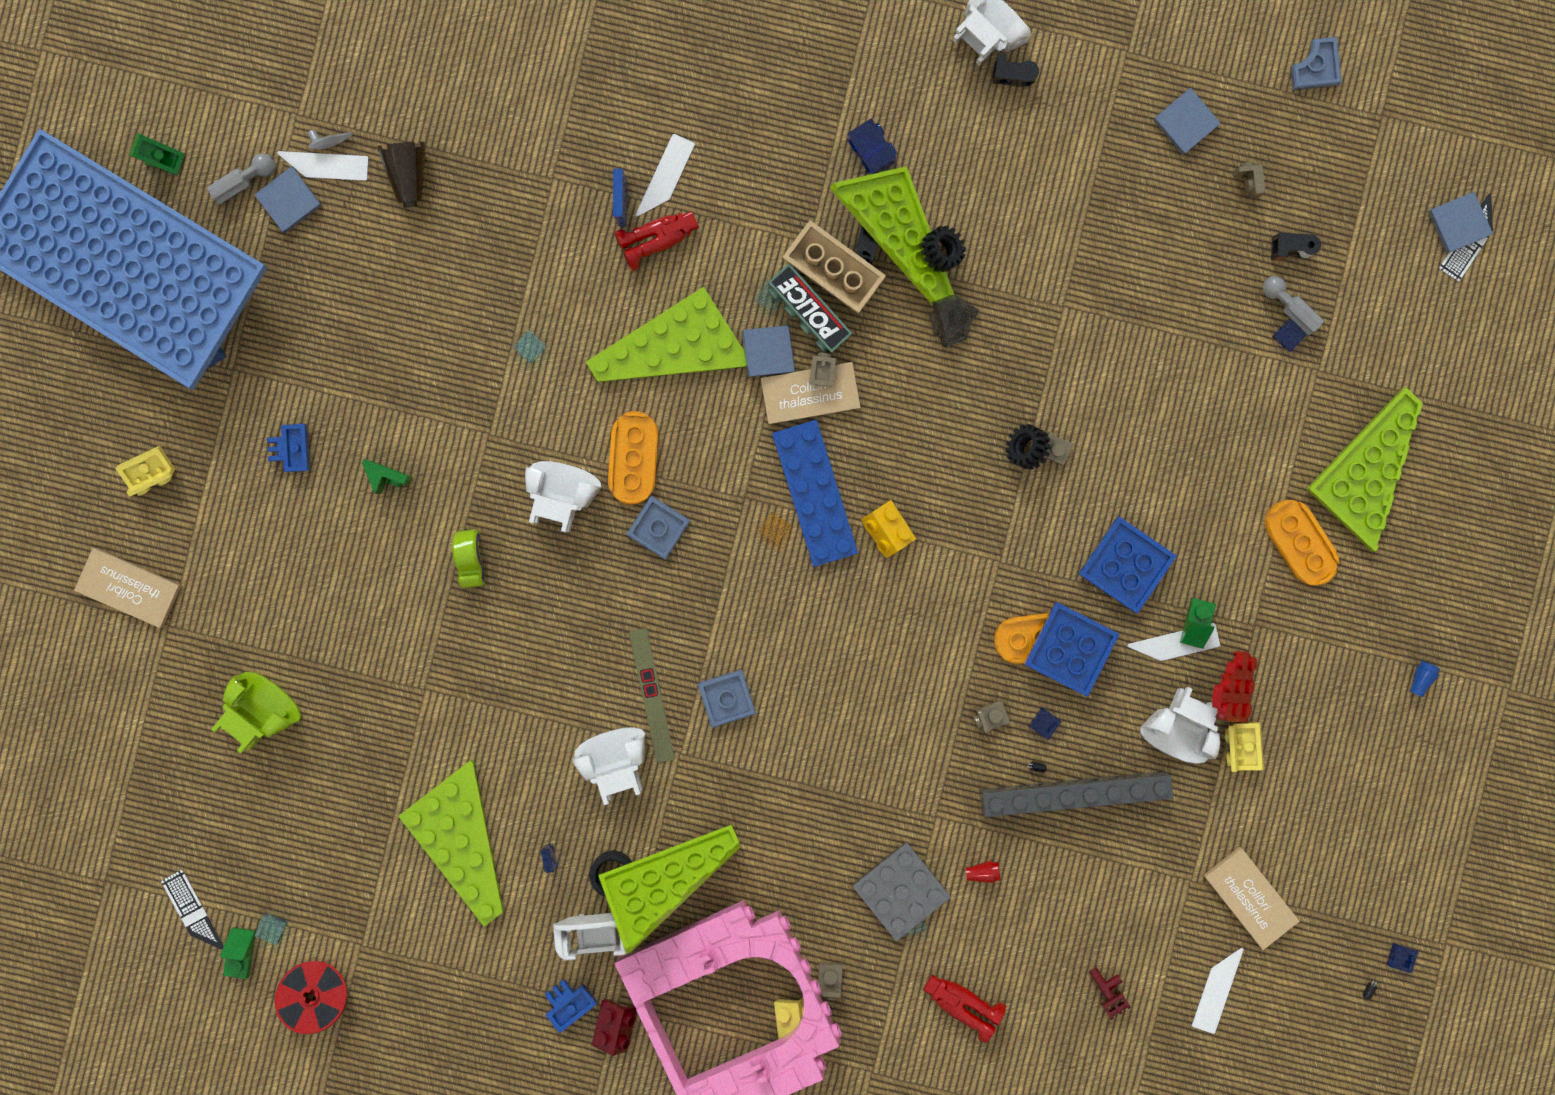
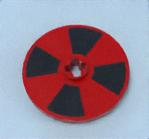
(303, 980)

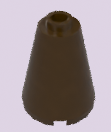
(404, 170)

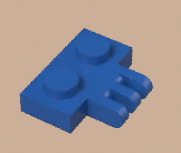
(291, 448)
(568, 1004)

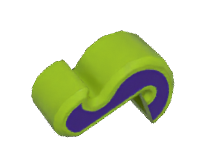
(467, 558)

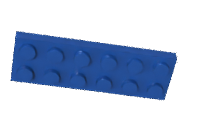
(815, 493)

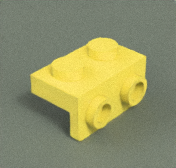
(146, 471)
(1245, 746)
(788, 1015)

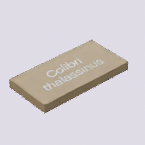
(792, 398)
(127, 587)
(1251, 898)

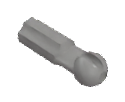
(239, 180)
(1294, 307)

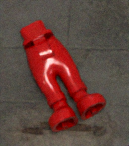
(668, 232)
(952, 999)

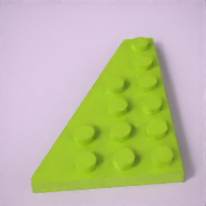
(895, 219)
(676, 342)
(1364, 475)
(455, 836)
(656, 885)

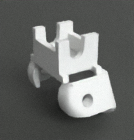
(991, 27)
(559, 491)
(1183, 729)
(612, 760)
(594, 935)

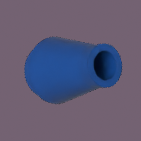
(1424, 677)

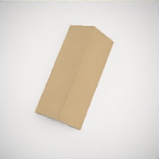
(834, 267)

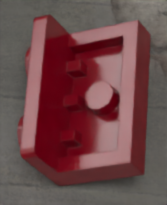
(614, 1027)

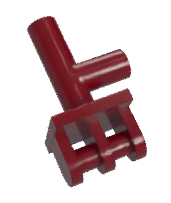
(1106, 989)

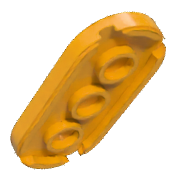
(633, 457)
(1302, 542)
(1017, 635)

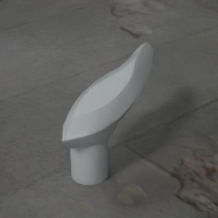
(328, 141)

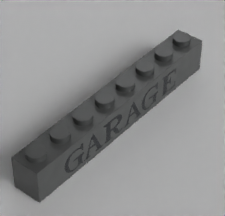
(1076, 793)

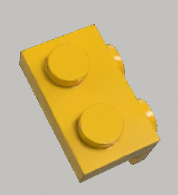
(888, 529)

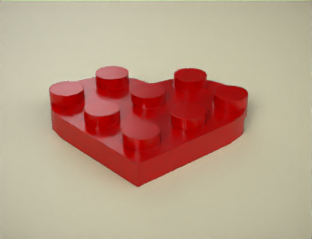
(1235, 690)

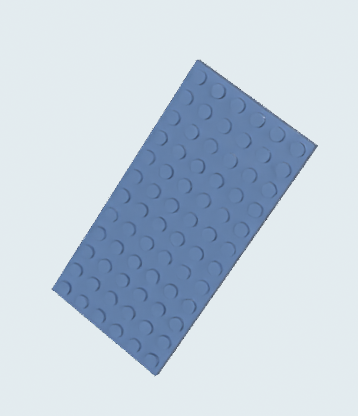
(121, 259)

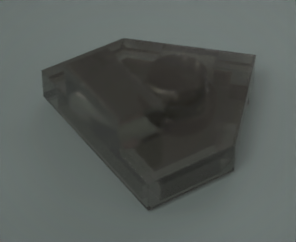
(952, 319)

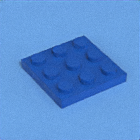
(1127, 565)
(1071, 649)

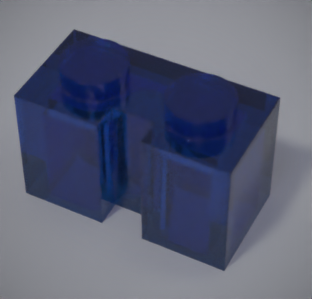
(871, 147)

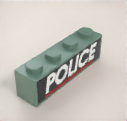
(809, 309)

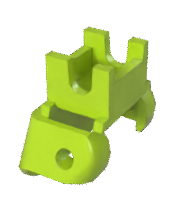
(257, 711)

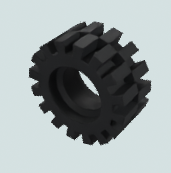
(952, 244)
(1037, 450)

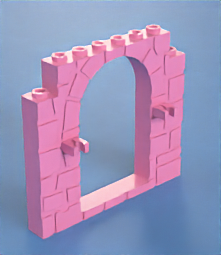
(700, 950)

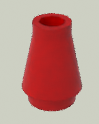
(984, 872)

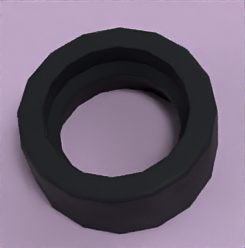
(604, 857)

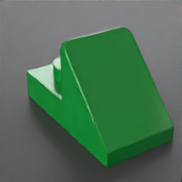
(156, 154)
(378, 476)
(1197, 624)
(238, 952)

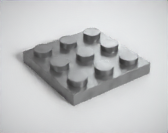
(901, 891)

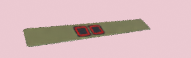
(651, 695)

